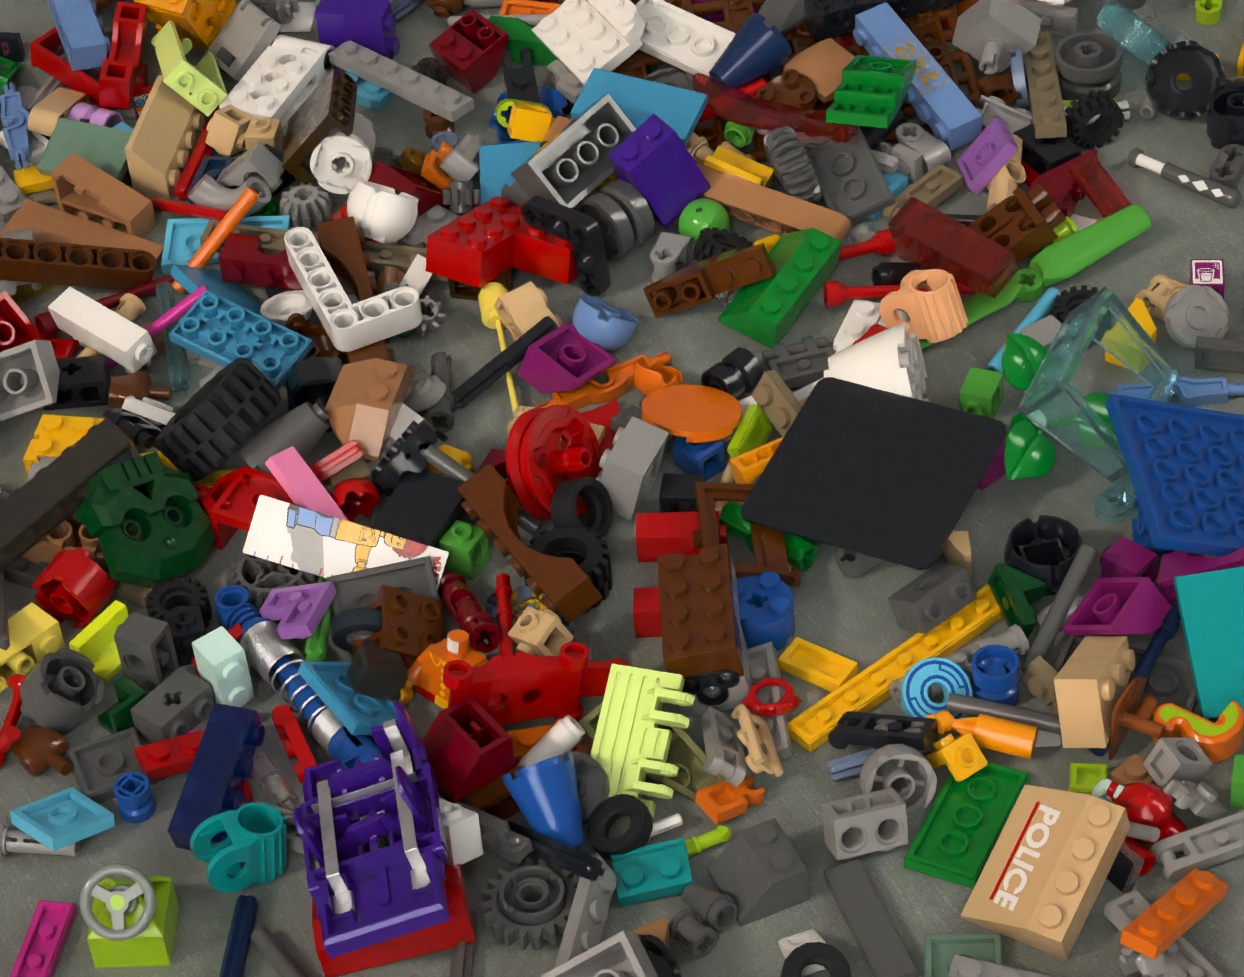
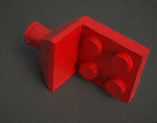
(234, 500)

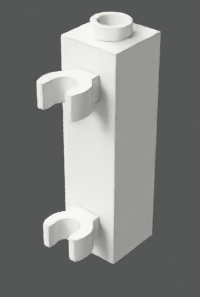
(103, 330)

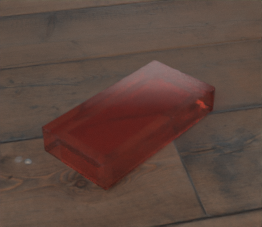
(1099, 186)

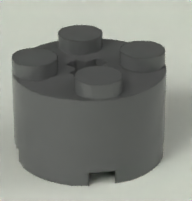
(61, 691)

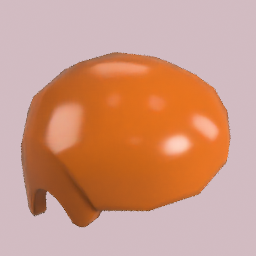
(654, 377)

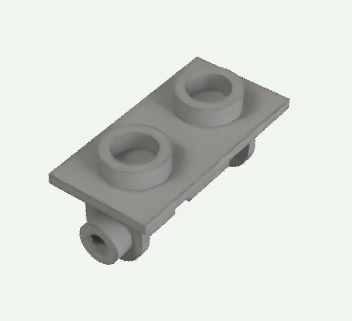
(994, 107)

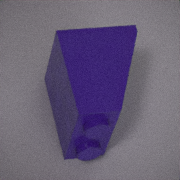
(360, 21)
(659, 169)

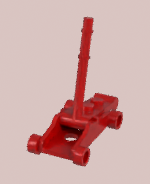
(524, 683)

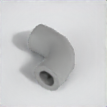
(212, 194)

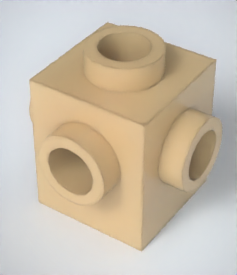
(539, 633)

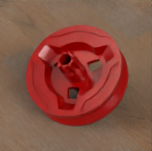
(538, 462)

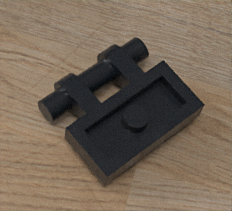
(138, 428)

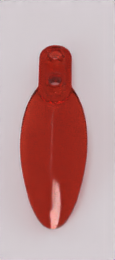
(767, 114)

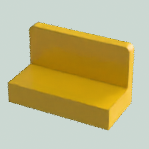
(739, 166)

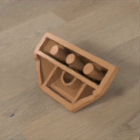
(368, 402)

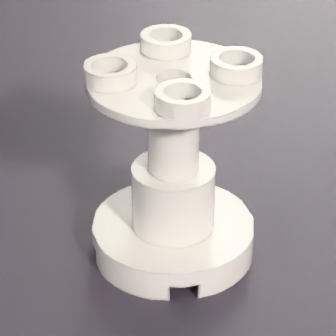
(344, 159)

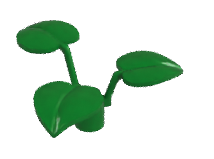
(1026, 449)

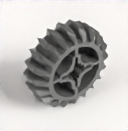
(791, 164)
(265, 576)

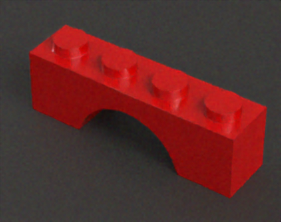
(121, 68)

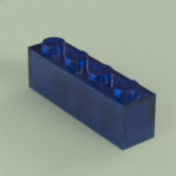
(217, 771)

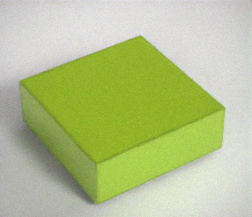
(1085, 776)

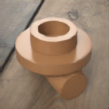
(388, 276)

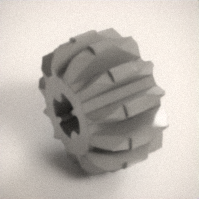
(305, 205)

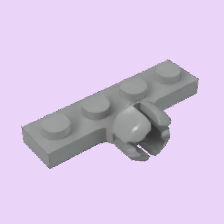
(1176, 961)

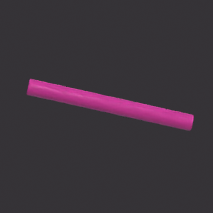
(168, 318)

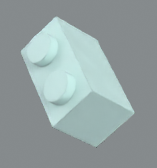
(225, 667)

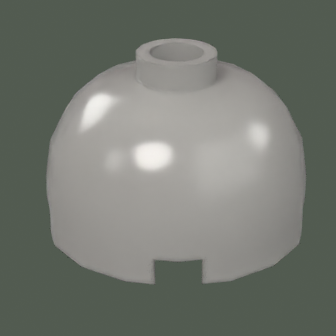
(902, 769)

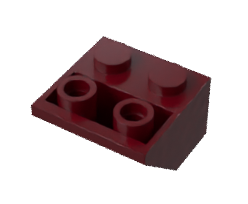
(471, 50)
(467, 748)

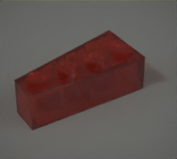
(945, 244)

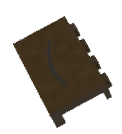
(326, 108)

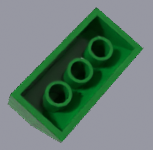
(773, 305)

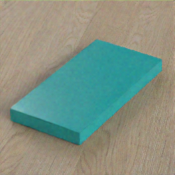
(1214, 636)

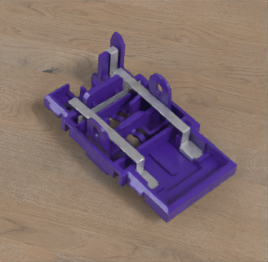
(364, 890)

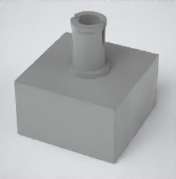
(993, 29)

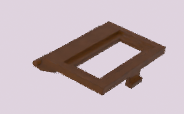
(767, 542)

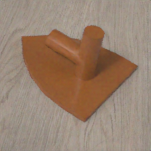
(1127, 716)

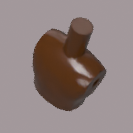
(998, 85)
(135, 384)
(41, 749)

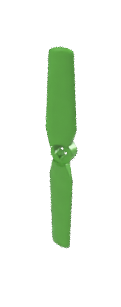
(1060, 262)

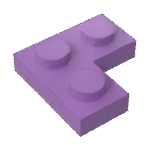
(298, 608)

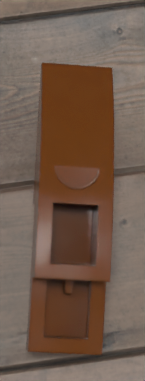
(708, 278)

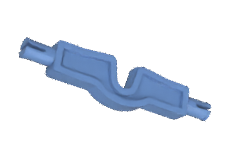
(15, 125)
(1190, 391)

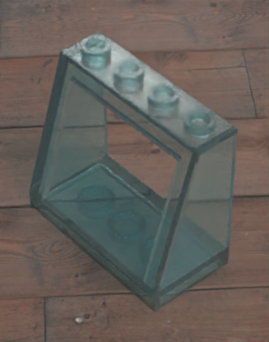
(1060, 407)

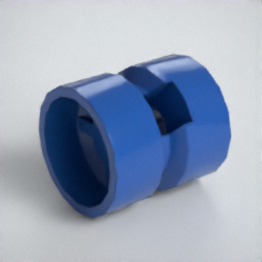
(996, 674)

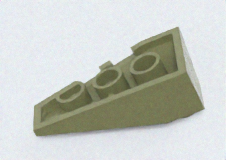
(682, 753)

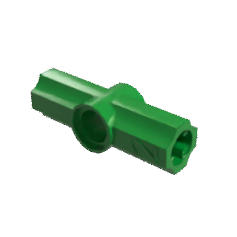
(799, 550)

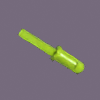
(707, 840)

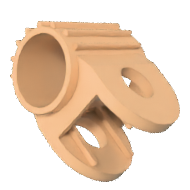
(933, 313)

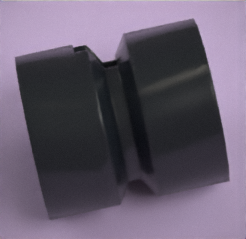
(735, 374)

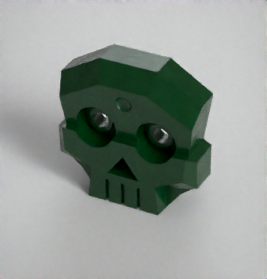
(140, 498)

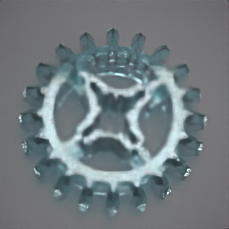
(1131, 31)

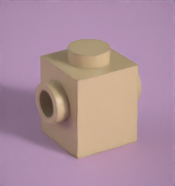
(227, 130)

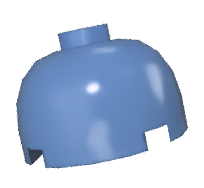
(603, 323)

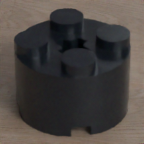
(1226, 115)
(312, 381)

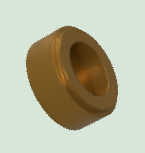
(412, 160)

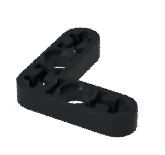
(582, 233)

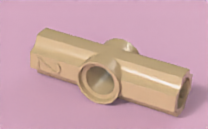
(1007, 178)

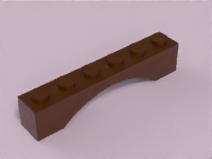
(342, 248)
(558, 578)

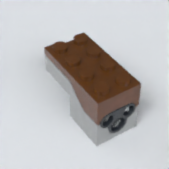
(704, 628)

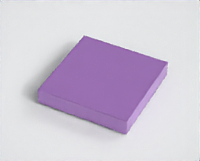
(987, 155)

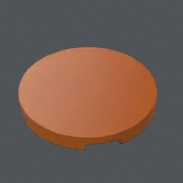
(692, 412)

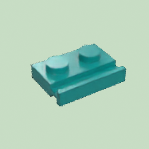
(652, 872)

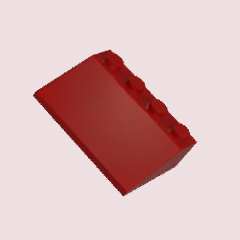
(410, 945)

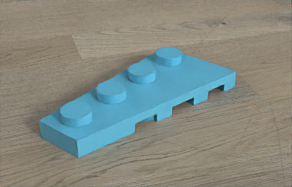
(184, 236)

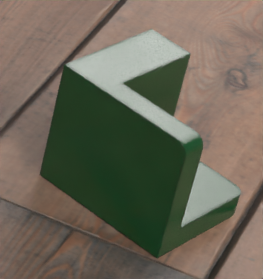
(119, 715)

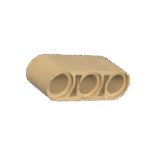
(54, 106)

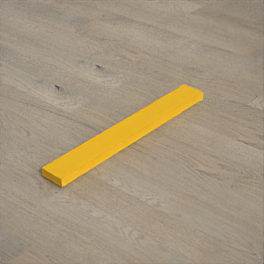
(872, 684)

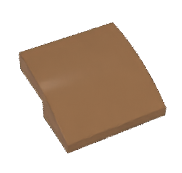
(822, 65)

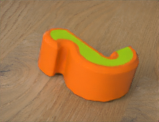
(1216, 739)

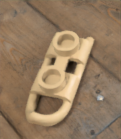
(756, 739)

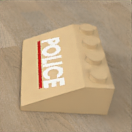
(1048, 868)

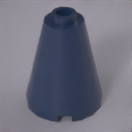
(751, 53)

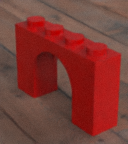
(658, 536)

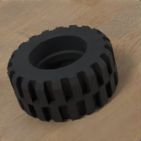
(218, 419)

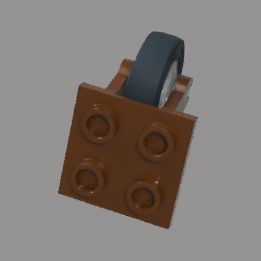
(397, 621)

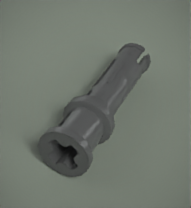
(440, 413)

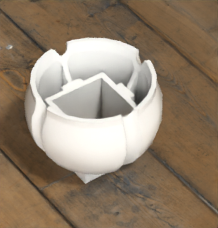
(382, 212)

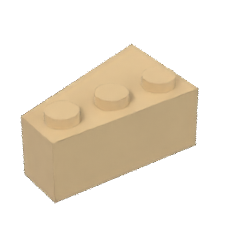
(1090, 689)

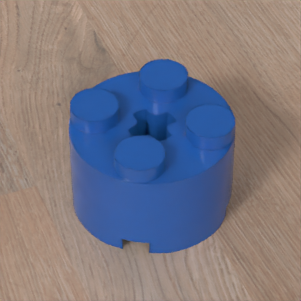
(765, 610)

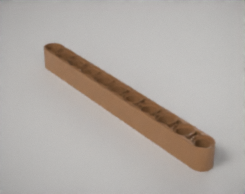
(757, 203)

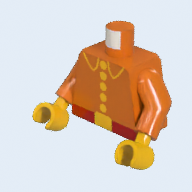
(428, 668)

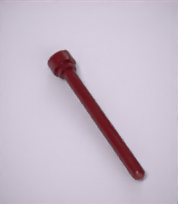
(47, 327)

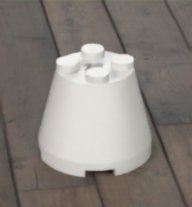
(884, 362)

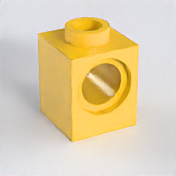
(529, 122)

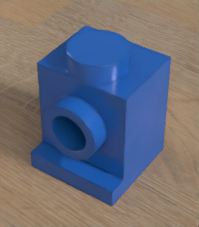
(691, 457)

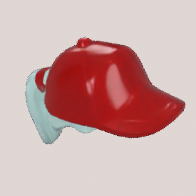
(1144, 805)

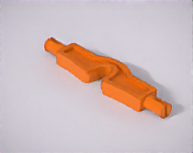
(618, 379)

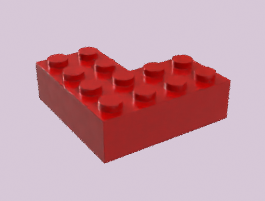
(494, 241)

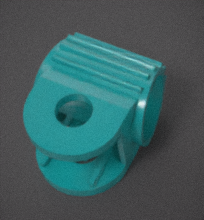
(254, 836)

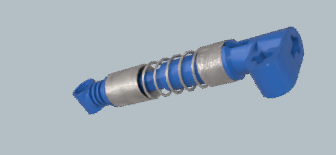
(279, 665)

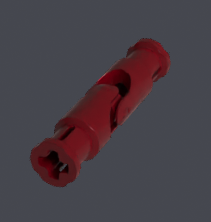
(468, 612)

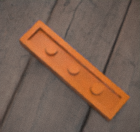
(1174, 913)

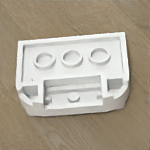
(592, 34)

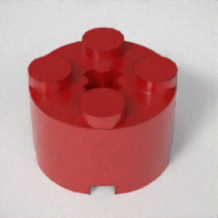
(73, 588)

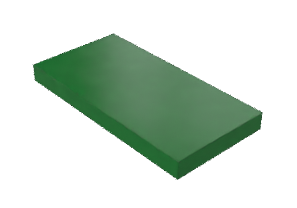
(965, 824)

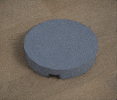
(1019, 77)

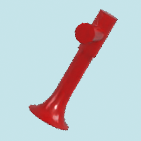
(9, 732)

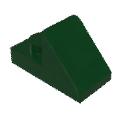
(1015, 595)

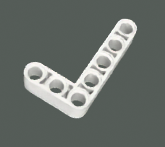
(346, 323)

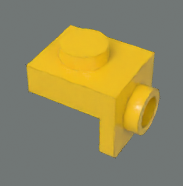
(959, 754)

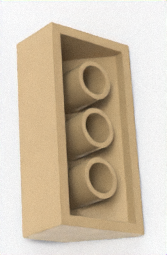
(162, 141)

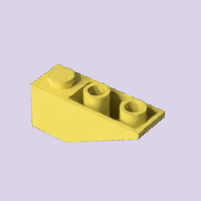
(31, 637)

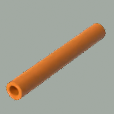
(221, 232)

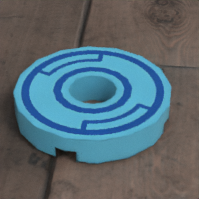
(932, 672)

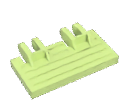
(628, 734)

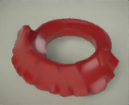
(786, 704)

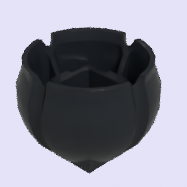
(1041, 546)

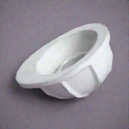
(284, 304)

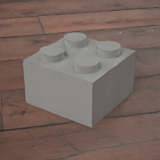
(632, 465)

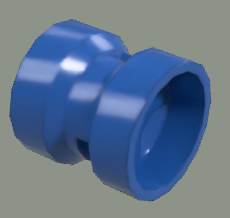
(134, 797)

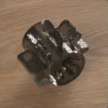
(431, 68)

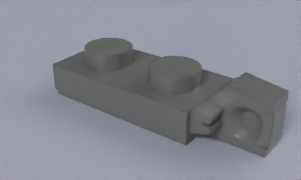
(499, 838)

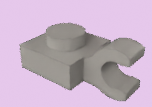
(564, 81)
(909, 160)

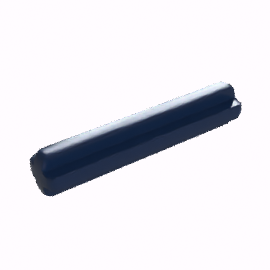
(239, 937)

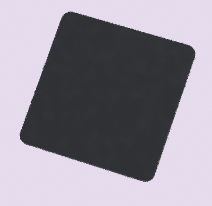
(874, 472)

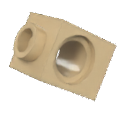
(266, 132)

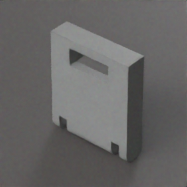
(244, 37)

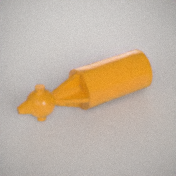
(991, 732)

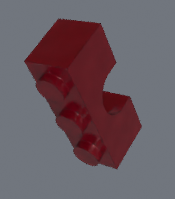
(245, 263)

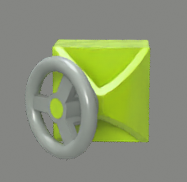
(130, 917)

